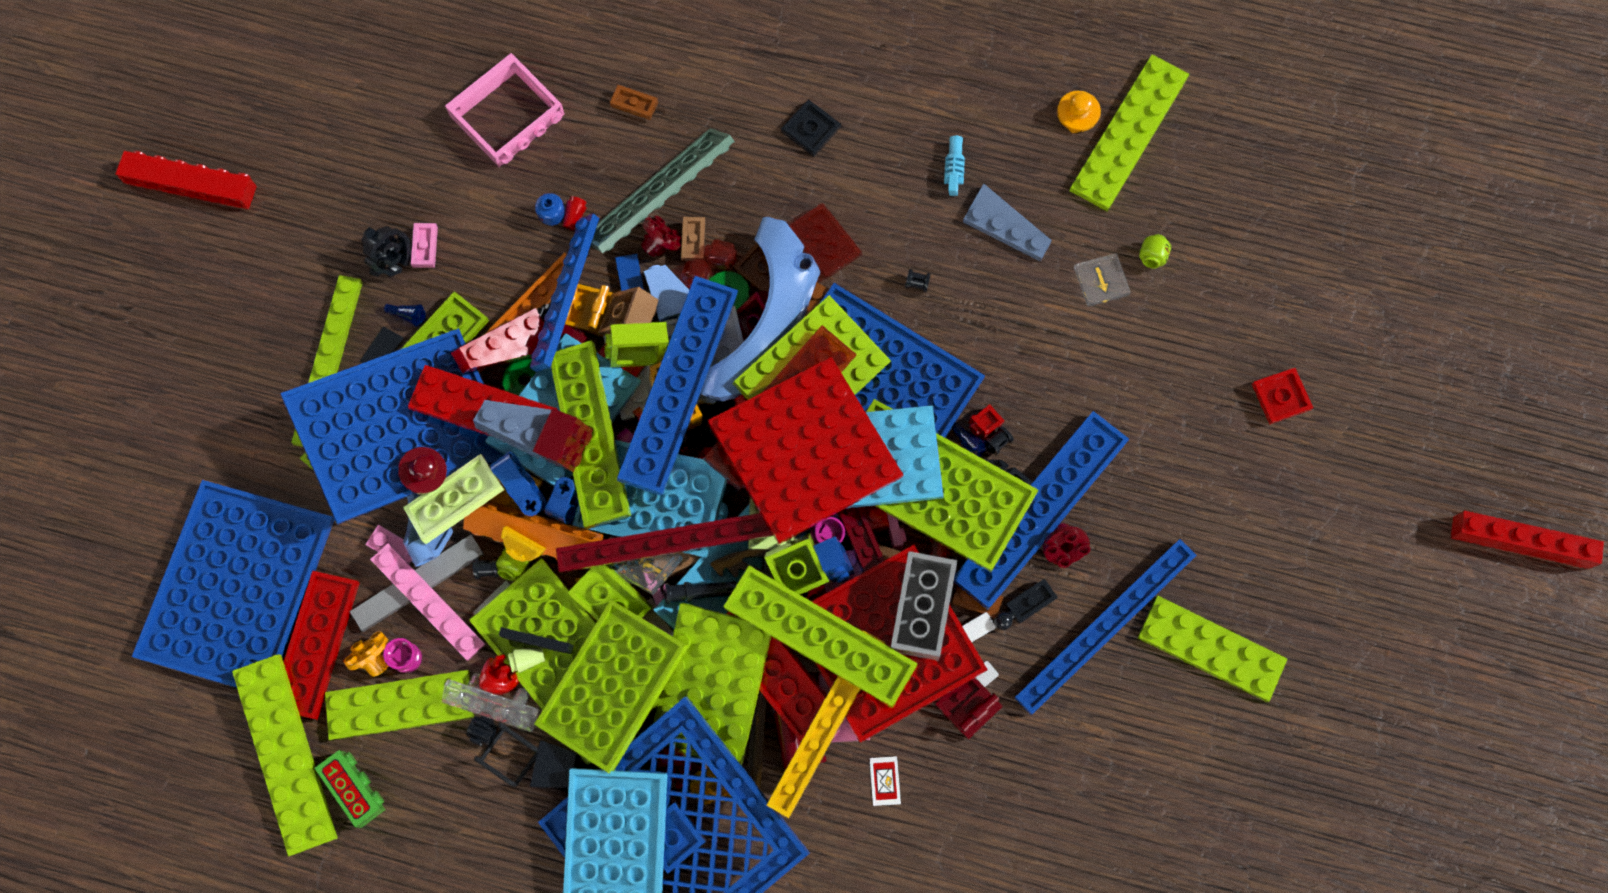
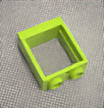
(636, 344)

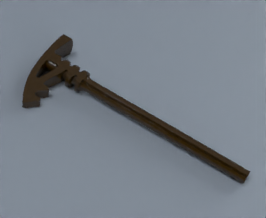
(733, 563)

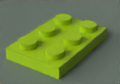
(605, 584)

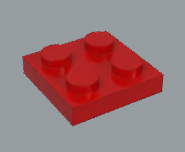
(1282, 396)

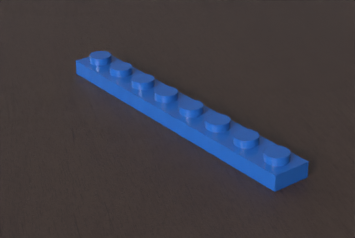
(564, 293)

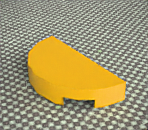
(519, 546)

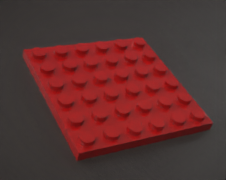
(805, 450)
(872, 605)

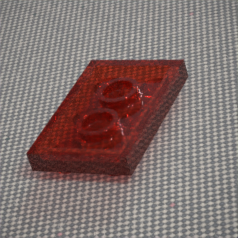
(825, 240)

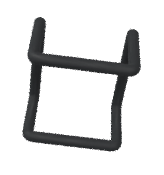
(480, 760)

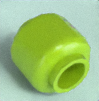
(1155, 251)
(510, 568)

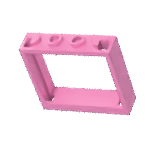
(486, 85)

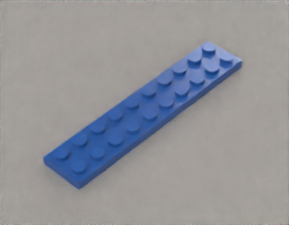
(677, 386)
(1059, 490)

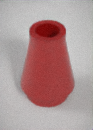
(574, 211)

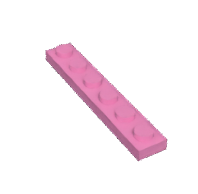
(428, 602)

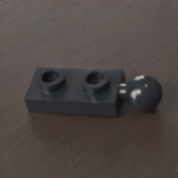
(701, 432)
(1025, 605)

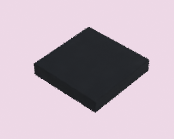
(811, 128)

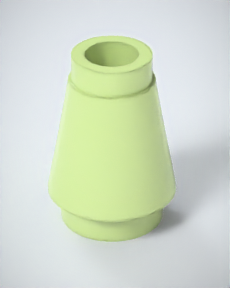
(525, 658)

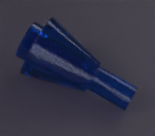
(411, 313)
(969, 441)

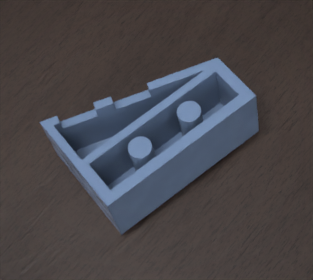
(512, 423)

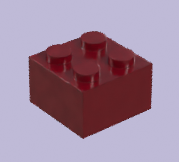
(563, 440)

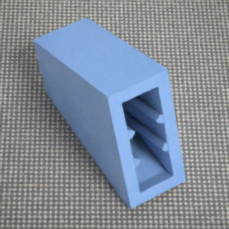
(667, 290)

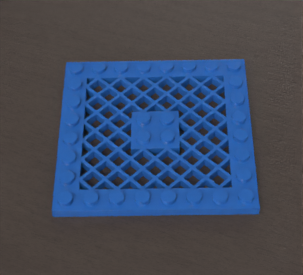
(681, 834)

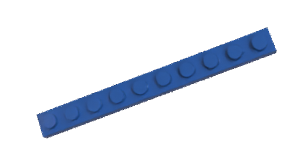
(1105, 627)

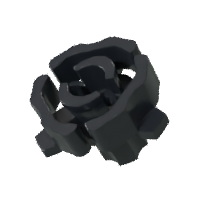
(383, 250)

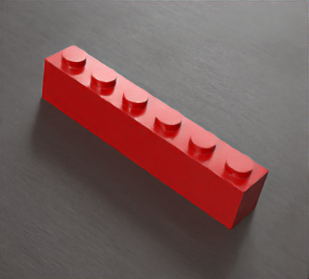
(186, 179)
(1527, 539)

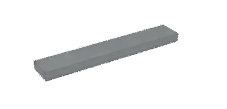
(432, 572)

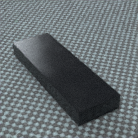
(535, 640)

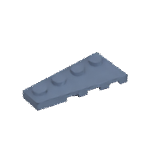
(1001, 221)

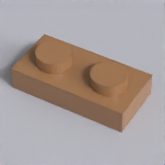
(693, 238)

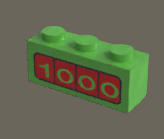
(350, 788)

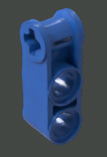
(518, 483)

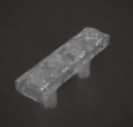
(480, 702)

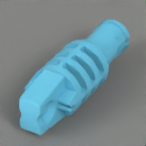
(954, 165)

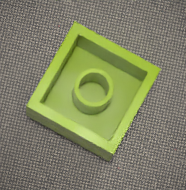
(797, 565)

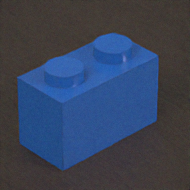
(834, 560)

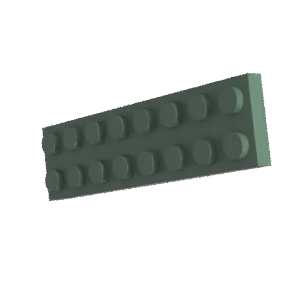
(659, 188)

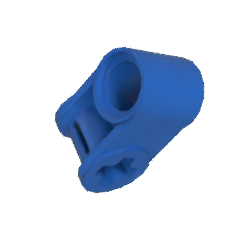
(563, 502)

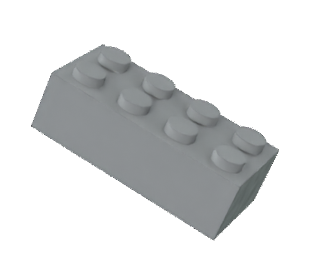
(923, 606)

